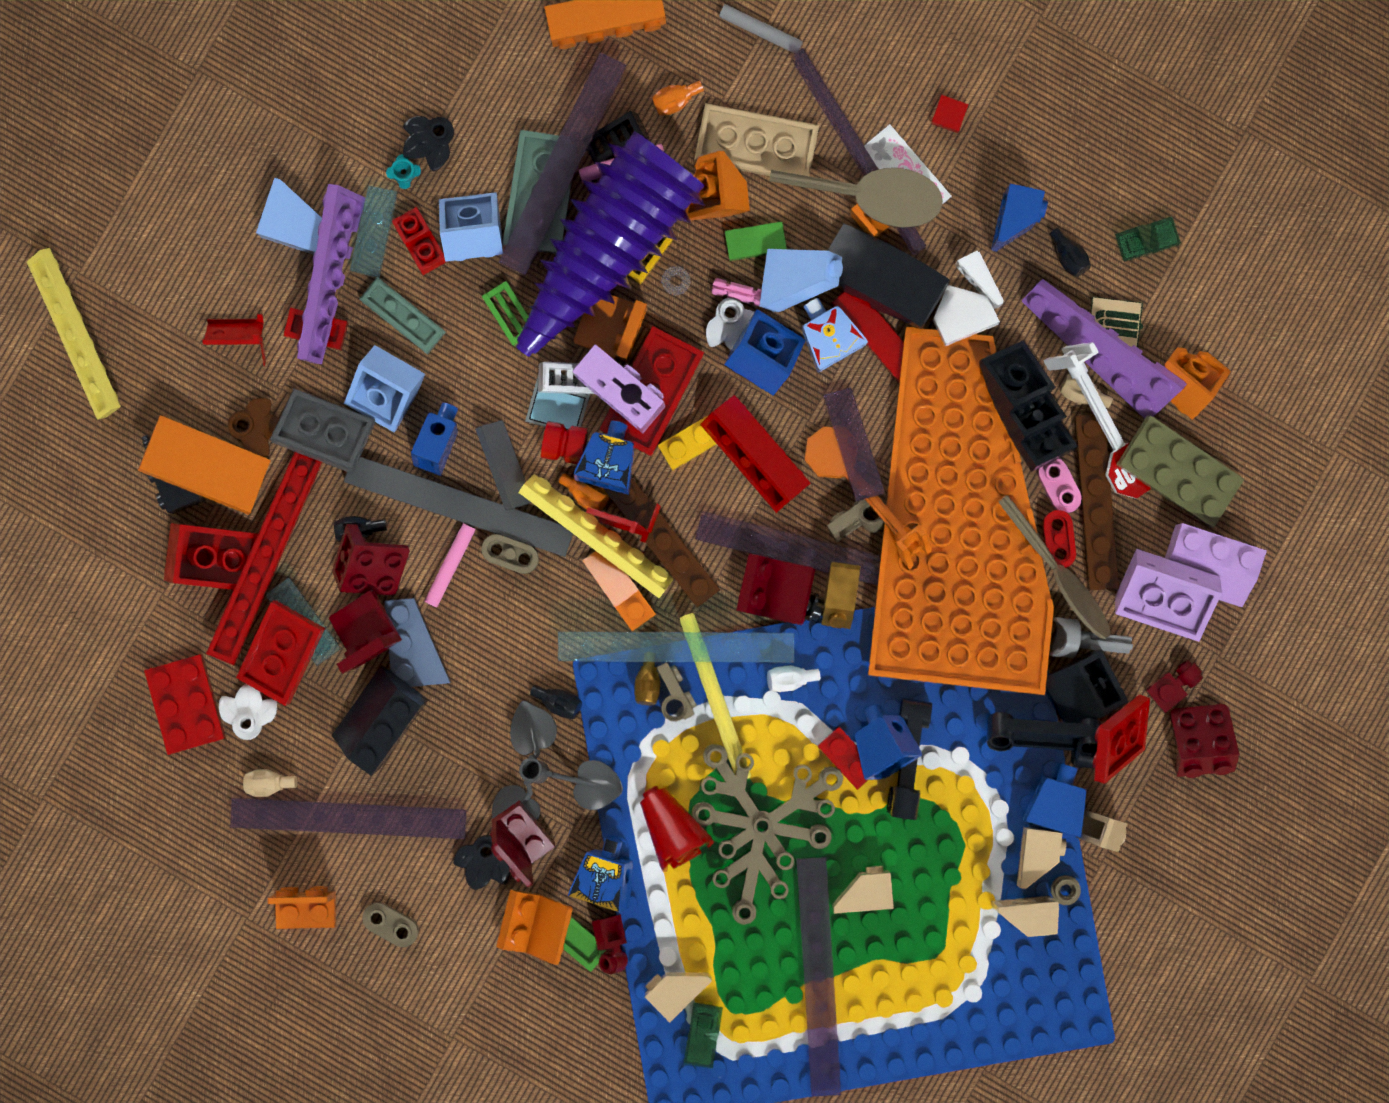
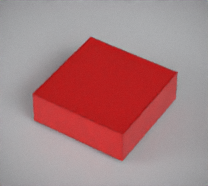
(949, 114)

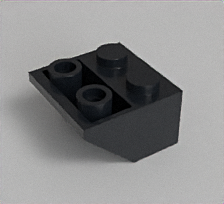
(1085, 688)

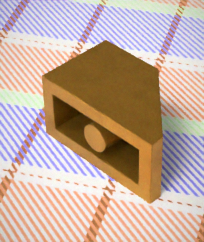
(840, 595)

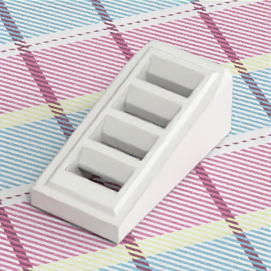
(978, 275)
(543, 379)

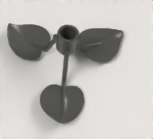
(537, 730)

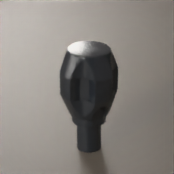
(1070, 254)
(365, 525)
(558, 701)

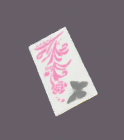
(891, 151)

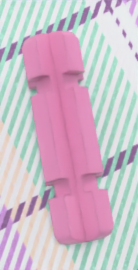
(738, 291)

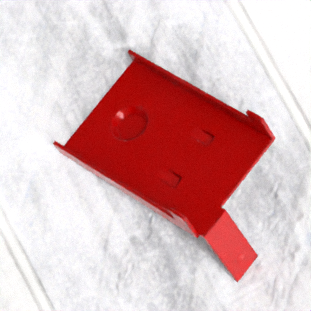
(235, 332)
(625, 524)

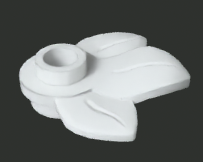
(727, 329)
(247, 706)

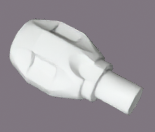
(790, 678)

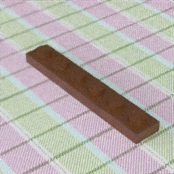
(1096, 504)
(666, 545)

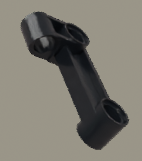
(1079, 737)
(903, 798)

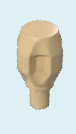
(1072, 391)
(266, 782)

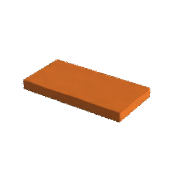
(204, 465)

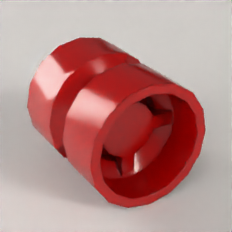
(564, 443)

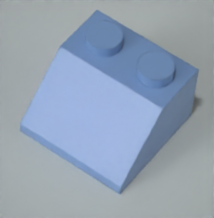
(470, 227)
(384, 388)

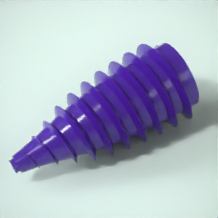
(610, 236)

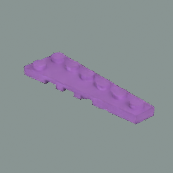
(339, 220)
(1135, 378)

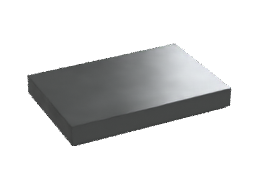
(322, 431)

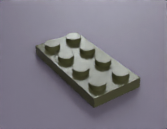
(1180, 471)

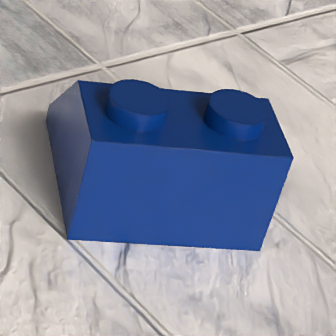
(1018, 213)
(765, 352)

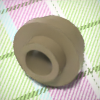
(1075, 890)

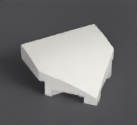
(963, 315)

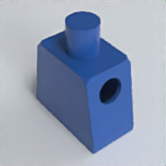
(433, 450)
(885, 744)
(1058, 803)

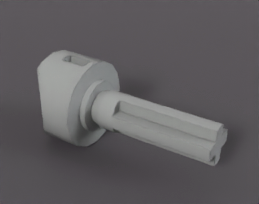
(1070, 638)

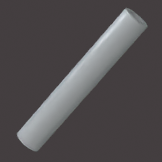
(760, 29)

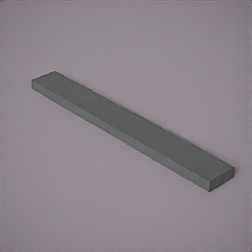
(460, 506)

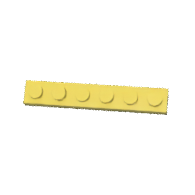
(73, 333)
(595, 535)

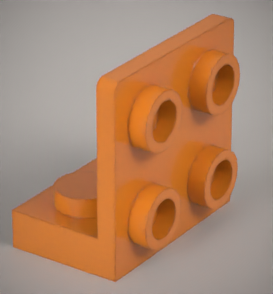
(612, 328)
(304, 909)
(534, 926)

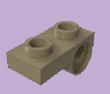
(847, 522)
(671, 678)

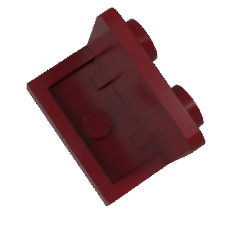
(1204, 740)

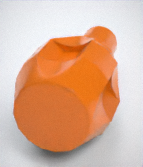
(675, 97)
(585, 494)

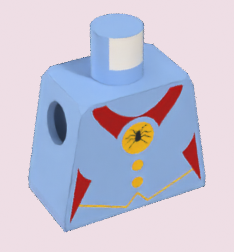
(830, 335)

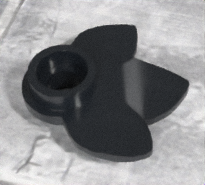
(425, 143)
(481, 866)

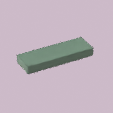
(402, 315)

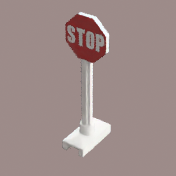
(1074, 360)

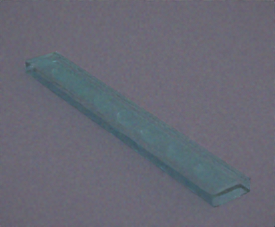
(676, 647)

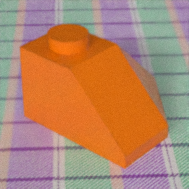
(723, 191)
(1203, 379)

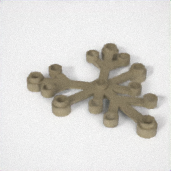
(754, 859)

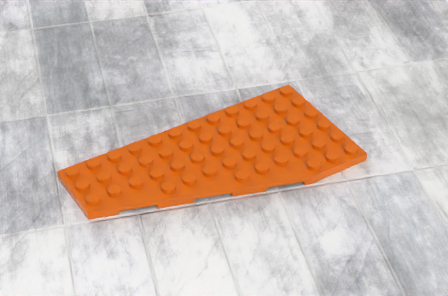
(981, 599)

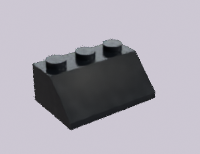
(378, 720)

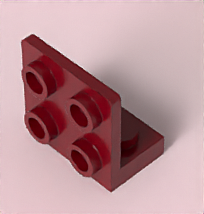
(368, 565)
(775, 589)
(363, 631)
(519, 841)

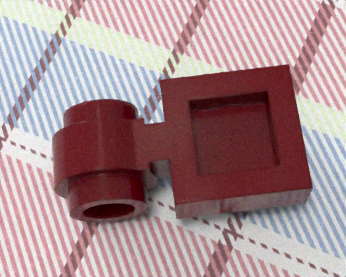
(1168, 691)
(609, 935)

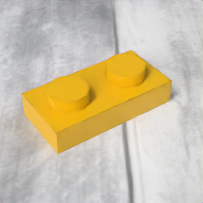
(686, 445)

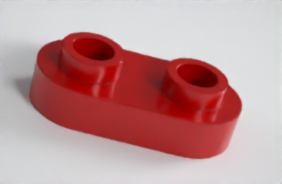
(1060, 539)

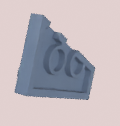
(415, 656)

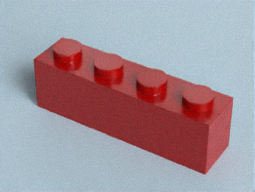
(755, 453)

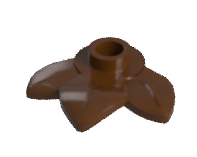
(260, 426)

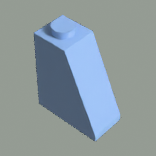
(289, 219)
(797, 276)

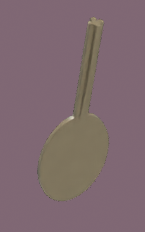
(886, 195)
(1071, 587)

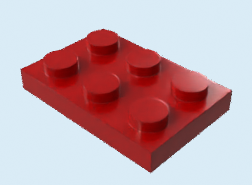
(280, 653)
(185, 704)
(1121, 739)

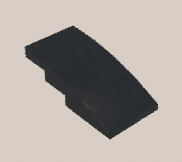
(887, 277)
(1026, 405)

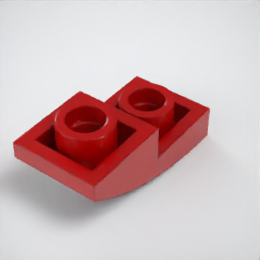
(419, 241)

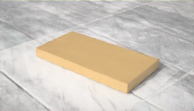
(757, 140)

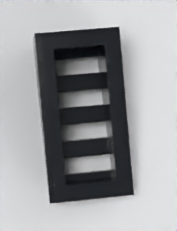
(620, 123)

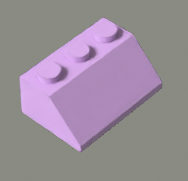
(1230, 559)

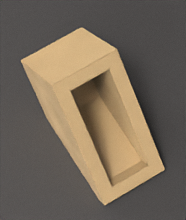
(1103, 831)
(1038, 854)
(866, 892)
(675, 991)

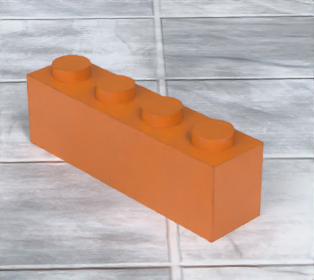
(596, 19)

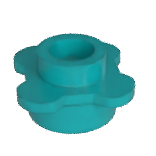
(404, 180)

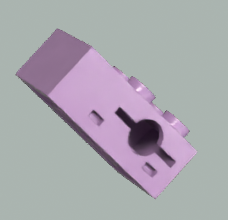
(620, 388)
(1168, 595)

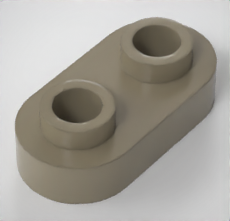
(510, 554)
(391, 922)

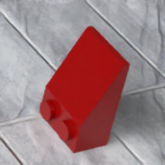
(206, 555)

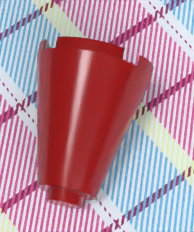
(672, 829)

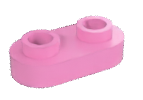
(1058, 486)

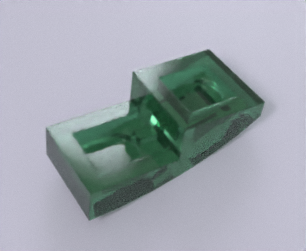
(1148, 239)
(702, 1035)

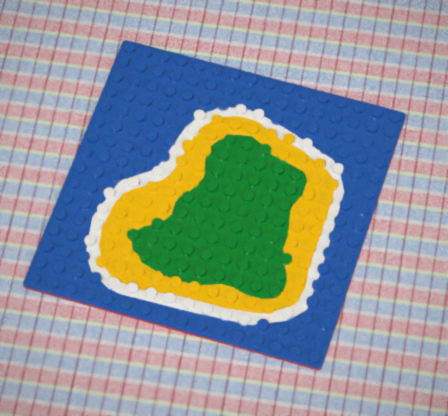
(914, 985)

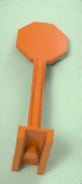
(826, 461)

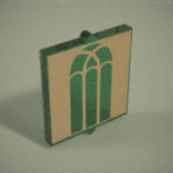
(1120, 316)

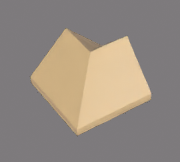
(1031, 915)

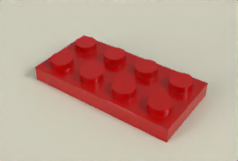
(668, 367)

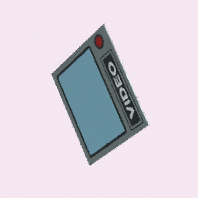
(557, 407)

